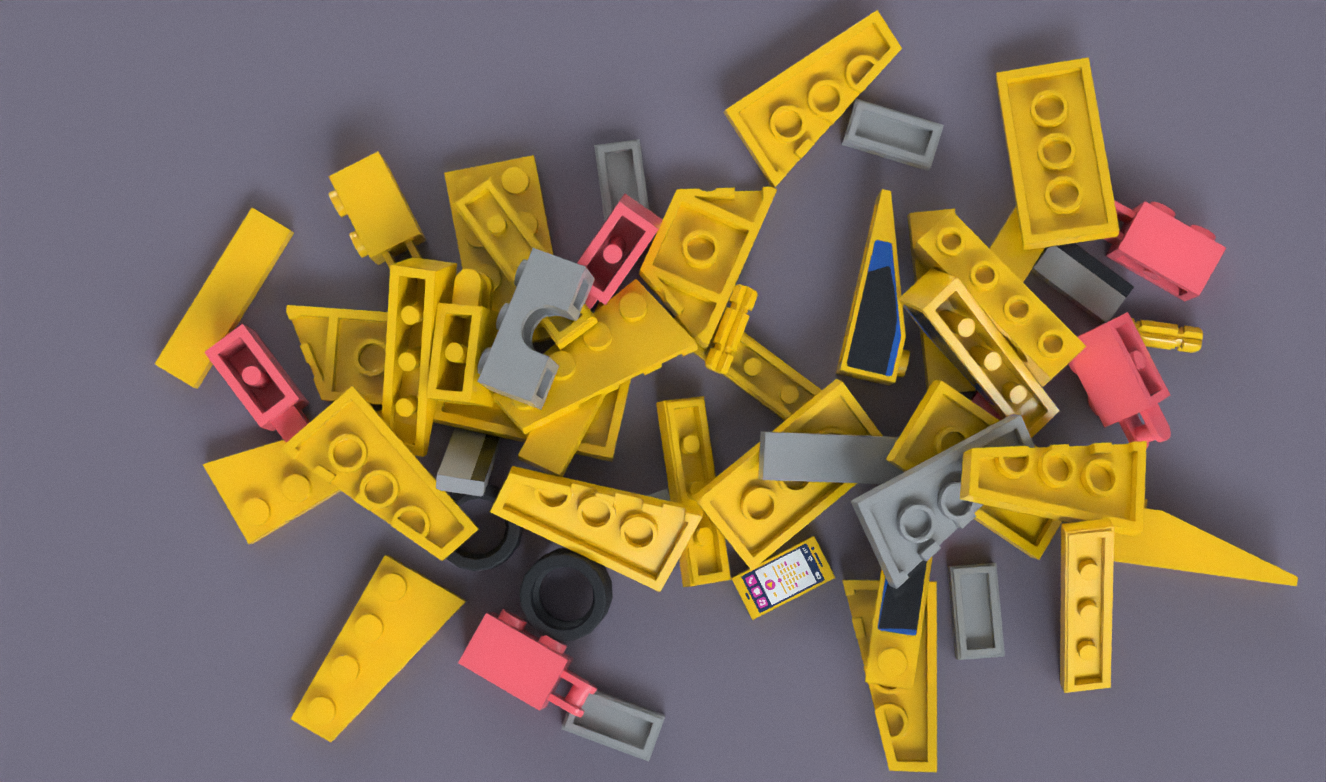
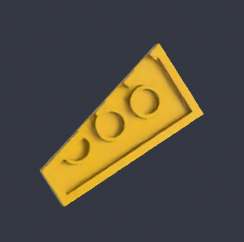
(803, 101)
(628, 340)
(597, 442)
(374, 467)
(1061, 481)
(267, 488)
(607, 525)
(378, 640)
(903, 716)

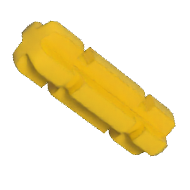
(731, 329)
(1169, 336)

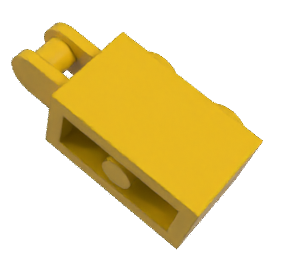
(376, 209)
(460, 339)

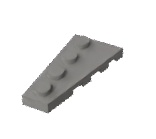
(923, 505)

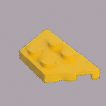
(703, 253)
(343, 349)

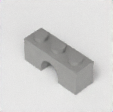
(543, 289)

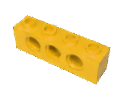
(1017, 313)

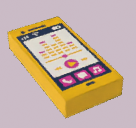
(783, 577)

